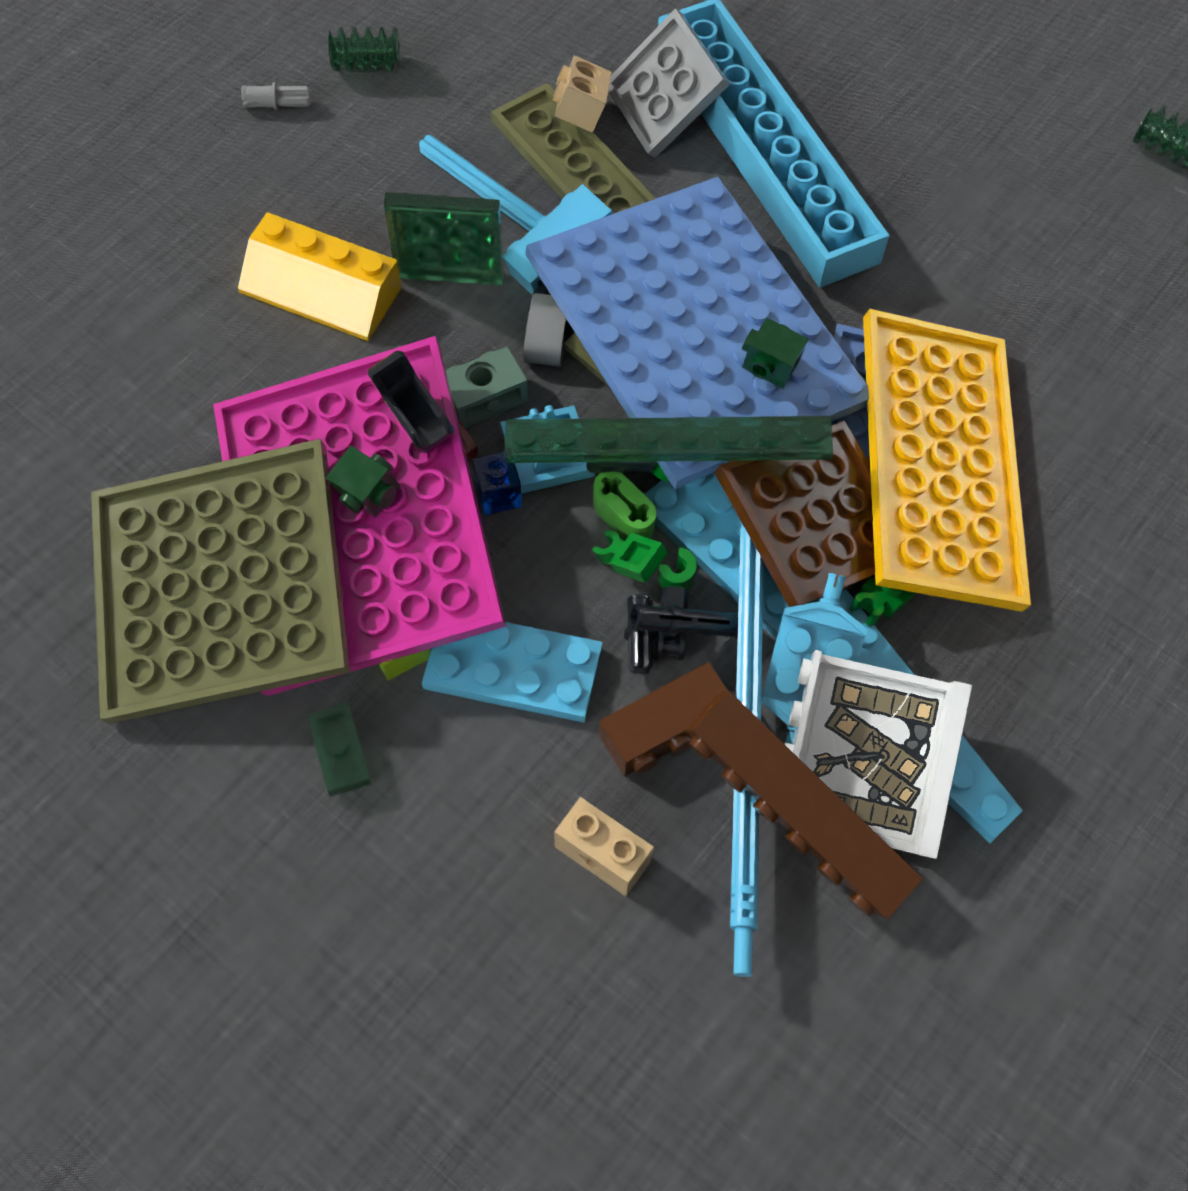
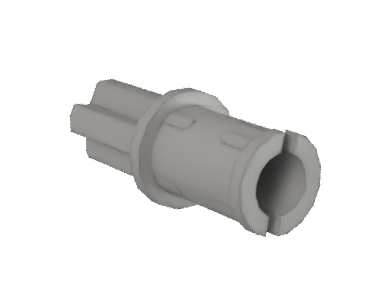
(275, 96)

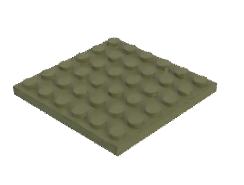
(217, 583)

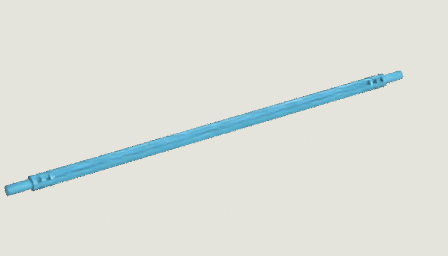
(745, 818)

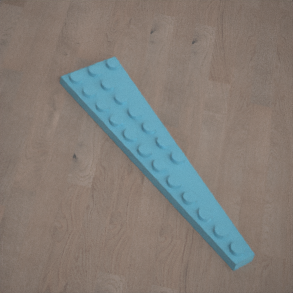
(709, 527)

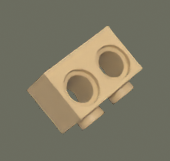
(581, 93)

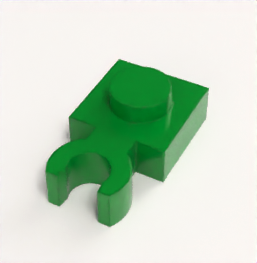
(634, 557)
(879, 601)

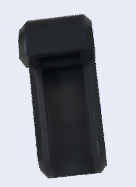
(410, 402)

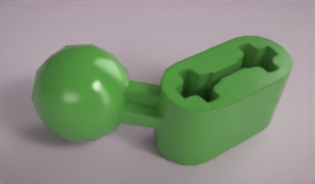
(623, 505)

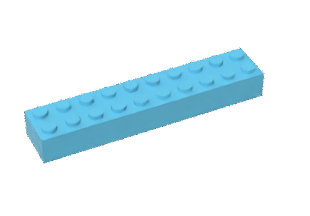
(784, 157)

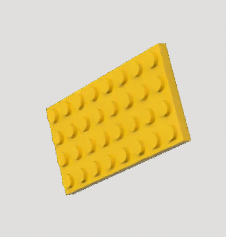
(943, 463)

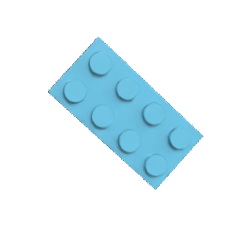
(519, 670)

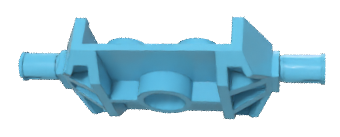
(802, 631)

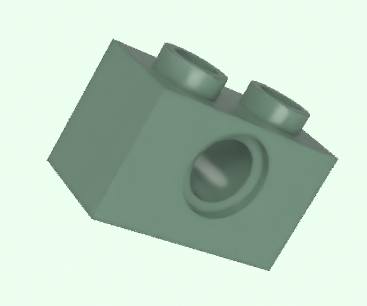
(503, 387)

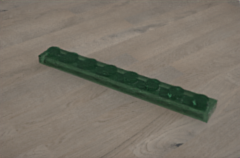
(668, 439)

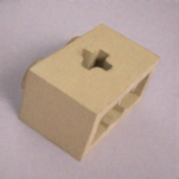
(603, 846)

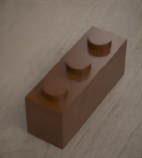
(657, 721)

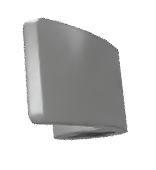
(544, 332)

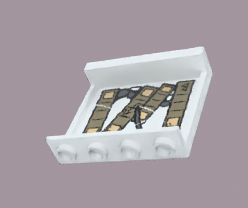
(882, 744)

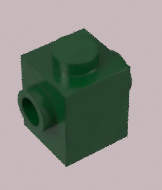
(773, 352)
(363, 482)

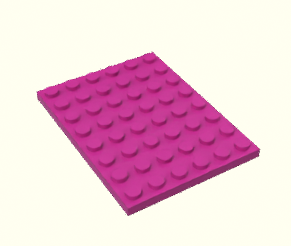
(424, 562)

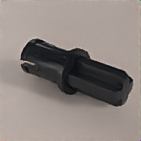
(639, 641)

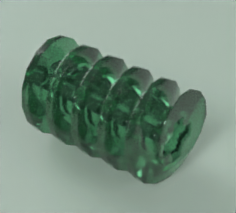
(364, 50)
(1166, 133)

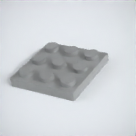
(666, 83)

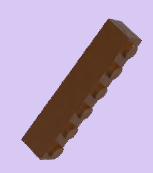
(803, 805)

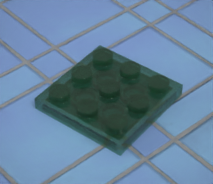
(445, 237)

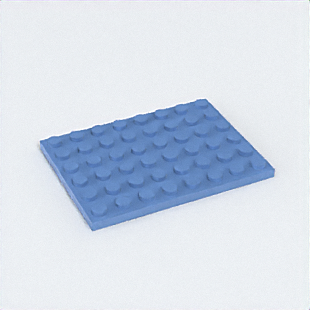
(668, 303)

